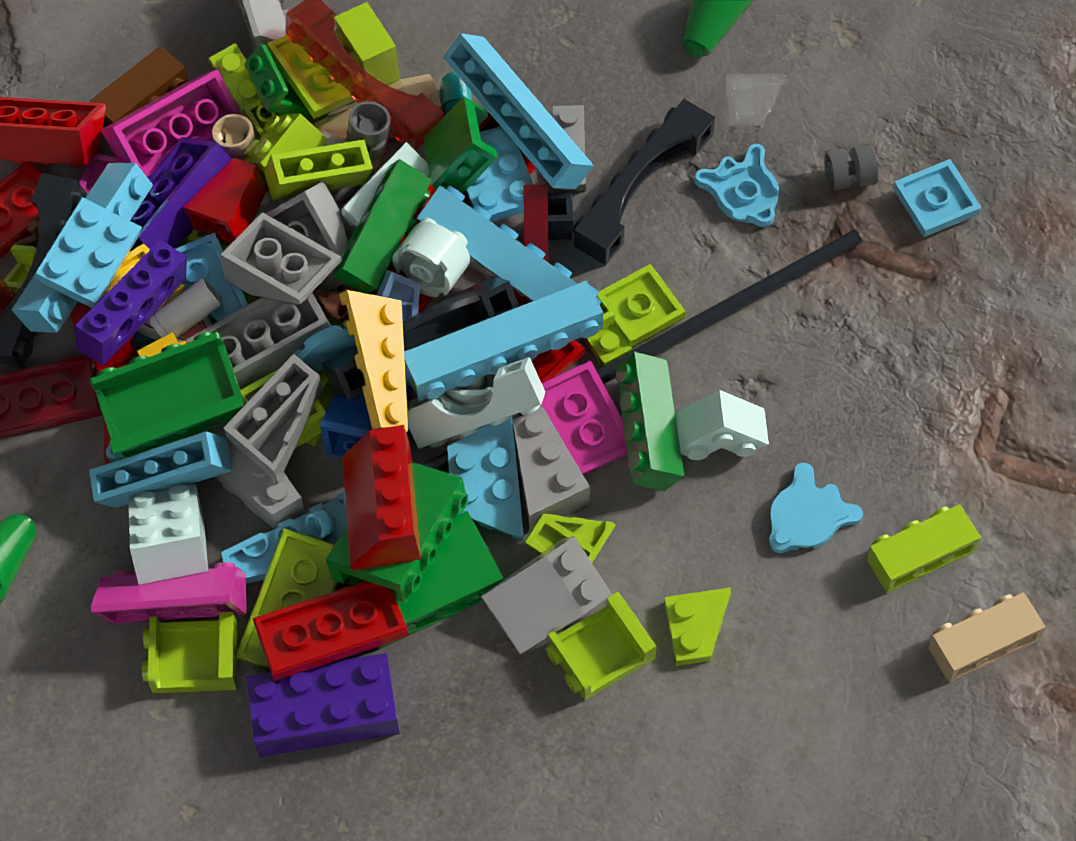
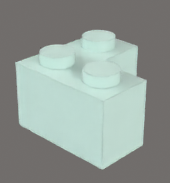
(721, 423)

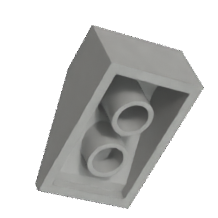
(318, 219)
(276, 261)
(546, 594)

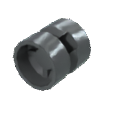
(369, 123)
(861, 165)

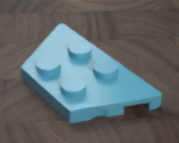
(490, 477)

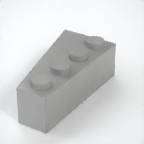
(259, 491)

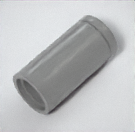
(186, 309)

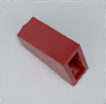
(227, 201)

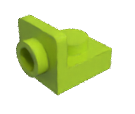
(608, 342)

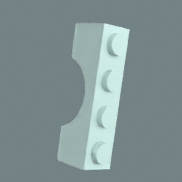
(438, 419)

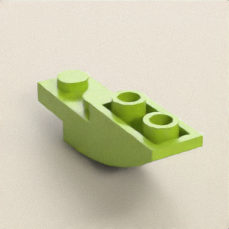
(232, 70)

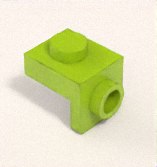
(24, 256)

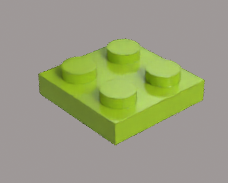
(641, 305)

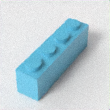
(161, 468)

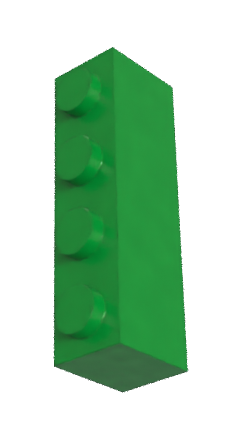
(383, 227)
(649, 422)

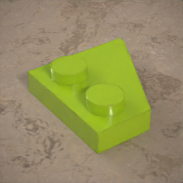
(553, 528)
(695, 623)

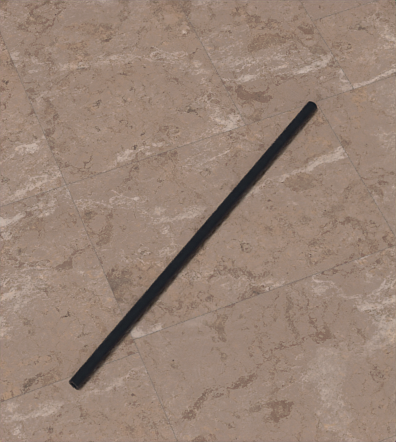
(716, 313)

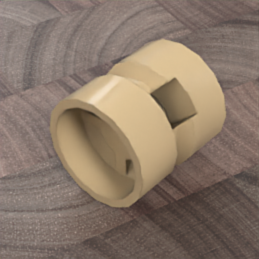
(234, 134)

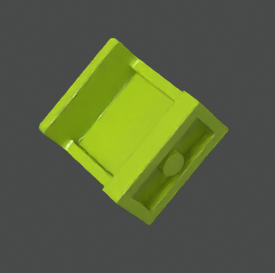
(601, 648)
(191, 655)

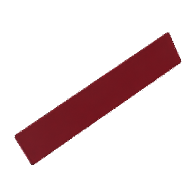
(536, 217)

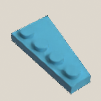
(256, 553)

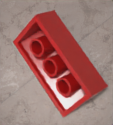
(50, 130)
(381, 500)

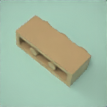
(985, 636)

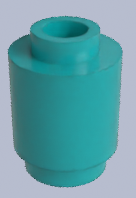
(452, 90)

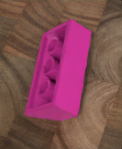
(184, 112)
(198, 595)

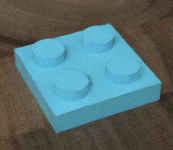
(937, 198)

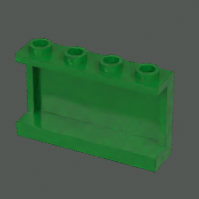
(168, 395)
(438, 503)
(453, 581)

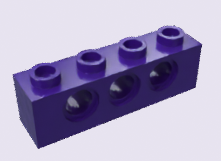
(131, 302)

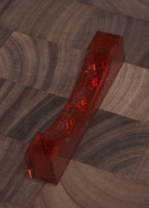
(312, 27)

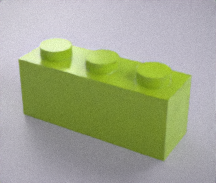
(335, 164)
(923, 547)

